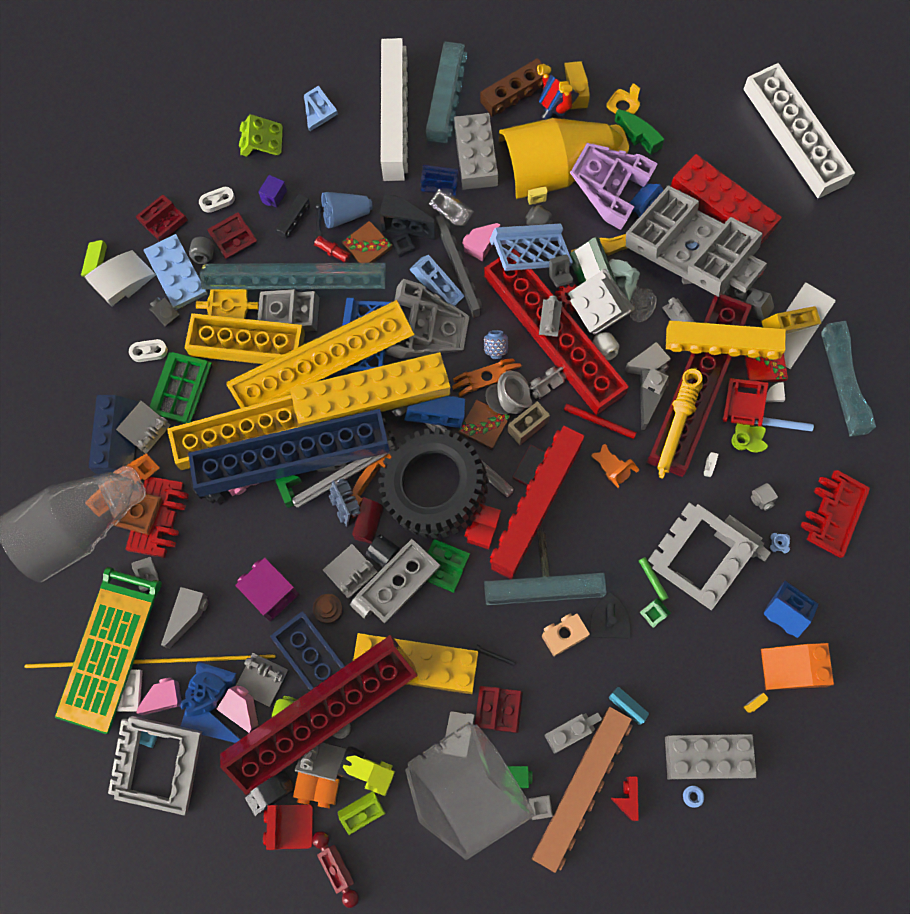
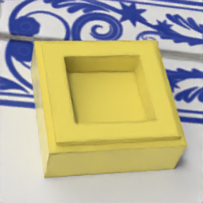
(537, 195)

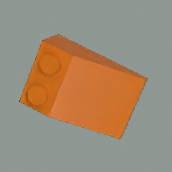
(797, 666)

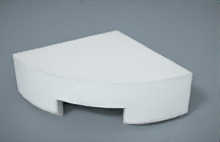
(776, 393)
(710, 464)

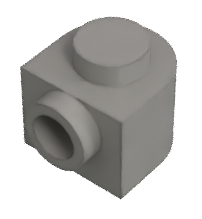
(764, 497)

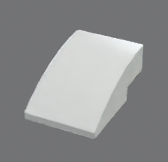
(120, 277)

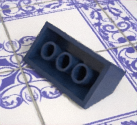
(108, 446)

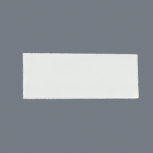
(797, 340)

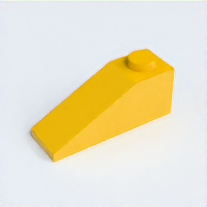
(577, 79)
(793, 320)

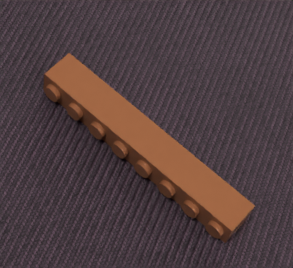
(581, 790)

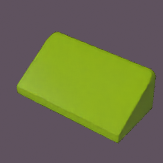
(94, 256)
(360, 813)

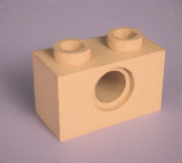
(558, 644)

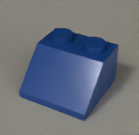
(791, 609)

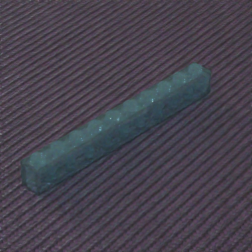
(294, 276)

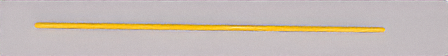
(158, 660)

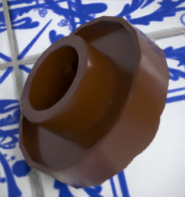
(327, 608)

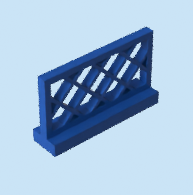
(352, 313)

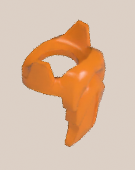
(615, 470)

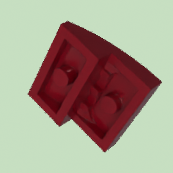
(161, 218)
(232, 235)
(499, 709)

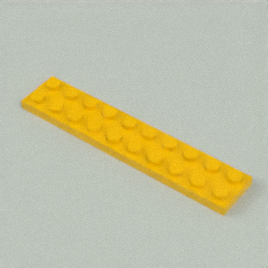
(322, 356)

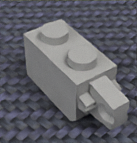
(761, 552)
(571, 731)

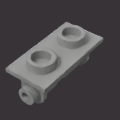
(676, 311)
(550, 317)
(552, 377)

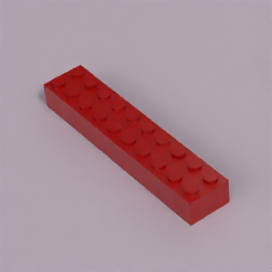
(572, 349)

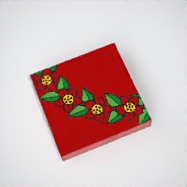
(765, 369)

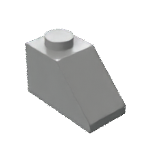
(653, 358)

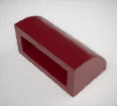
(367, 521)

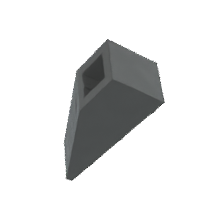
(761, 301)

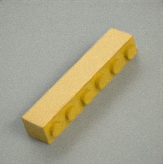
(725, 339)

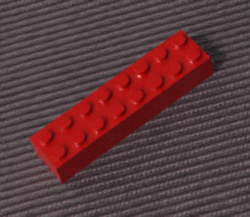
(537, 502)

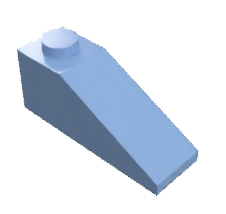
(436, 280)

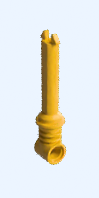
(684, 407)

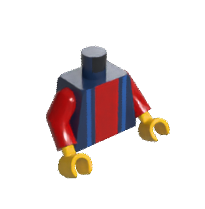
(556, 94)

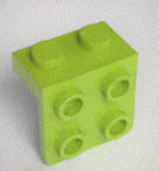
(260, 135)

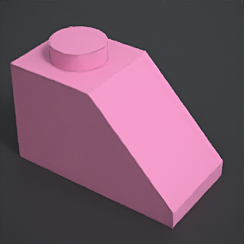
(478, 241)
(161, 697)
(239, 708)

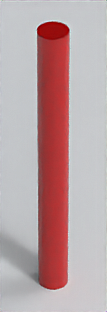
(600, 421)

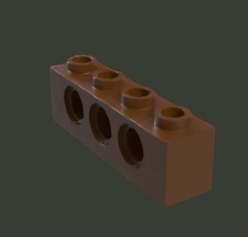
(502, 93)

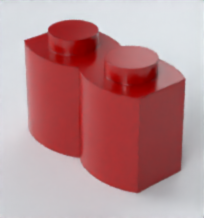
(483, 527)

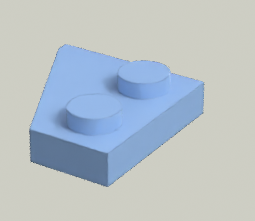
(318, 108)

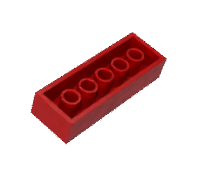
(723, 198)

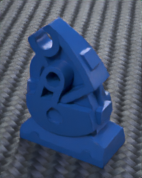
(208, 687)

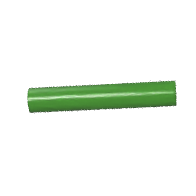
(653, 579)

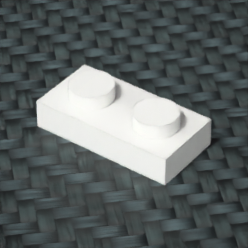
(132, 693)

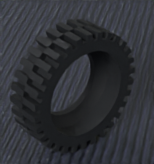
(449, 514)

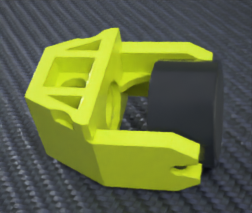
(376, 775)

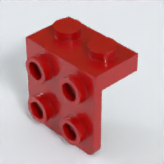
(288, 827)

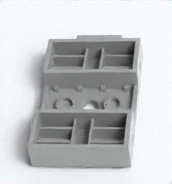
(723, 250)

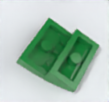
(451, 562)

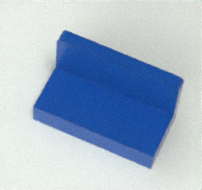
(645, 198)

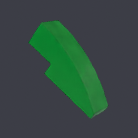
(639, 131)

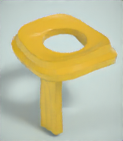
(622, 95)

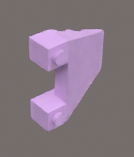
(604, 175)

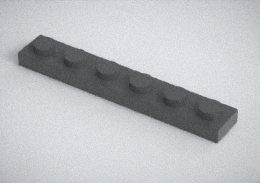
(456, 260)

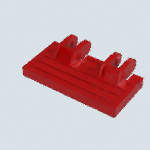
(841, 513)
(164, 520)

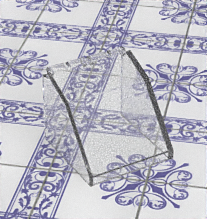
(466, 792)

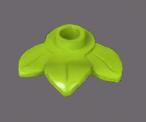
(751, 437)

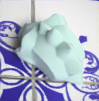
(625, 276)

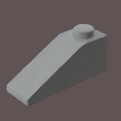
(185, 613)

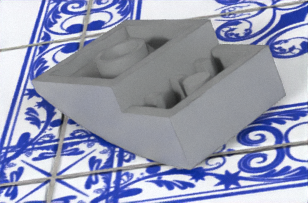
(290, 308)

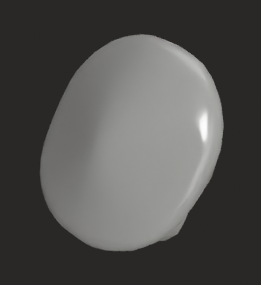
(513, 392)

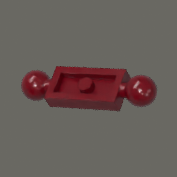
(335, 869)

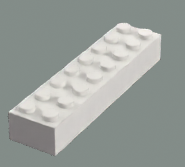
(394, 109)
(798, 130)

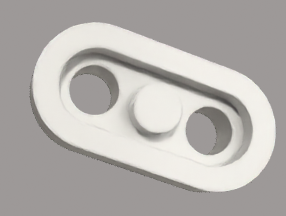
(217, 199)
(149, 350)

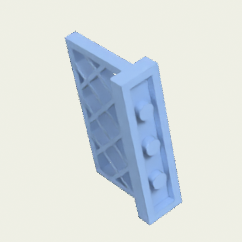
(528, 235)

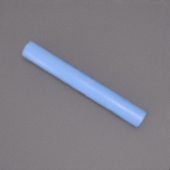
(787, 424)

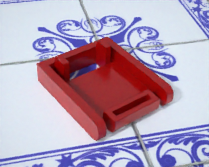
(745, 407)

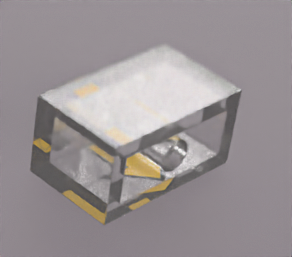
(451, 207)

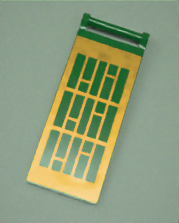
(107, 652)

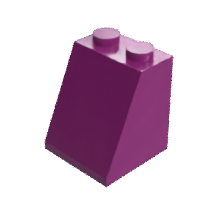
(266, 589)

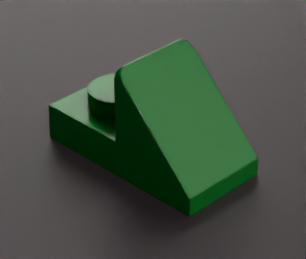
(283, 485)

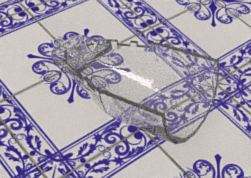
(67, 521)

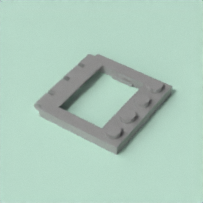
(726, 571)
(184, 770)

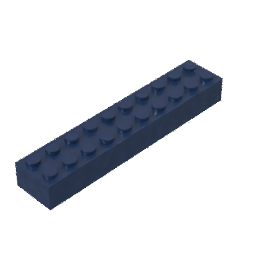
(288, 452)

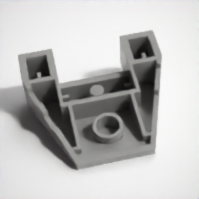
(434, 323)

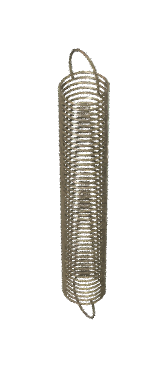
(544, 558)

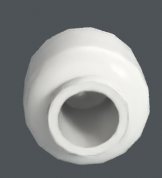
(606, 345)

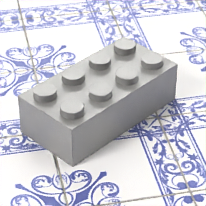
(475, 151)
(710, 757)

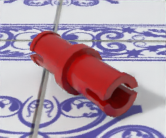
(332, 249)

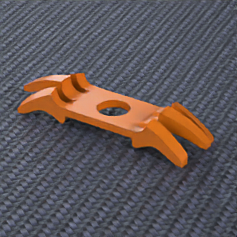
(475, 380)

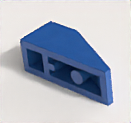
(440, 411)
(210, 725)

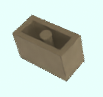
(528, 423)

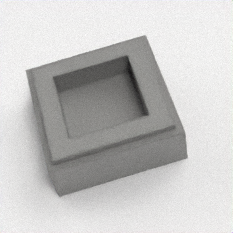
(541, 807)

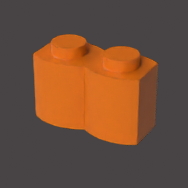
(316, 789)

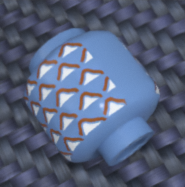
(496, 344)

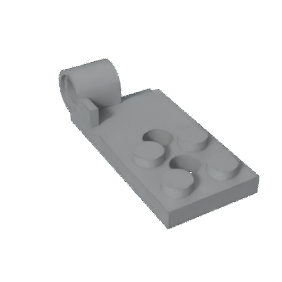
(384, 597)

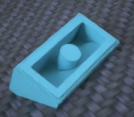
(629, 706)

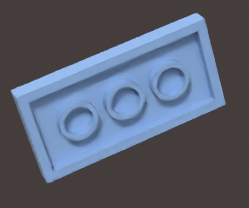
(175, 272)

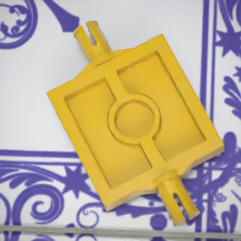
(228, 303)

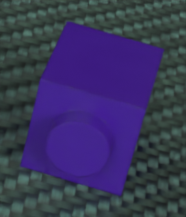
(272, 191)

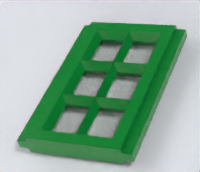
(180, 387)

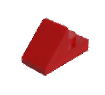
(630, 804)

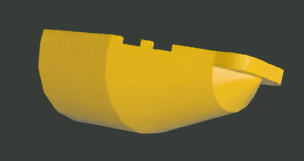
(549, 149)

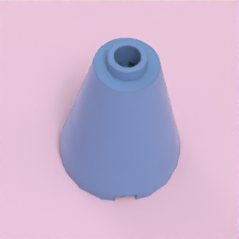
(343, 207)

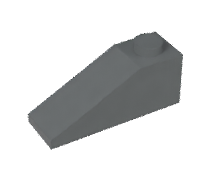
(649, 399)

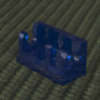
(439, 178)

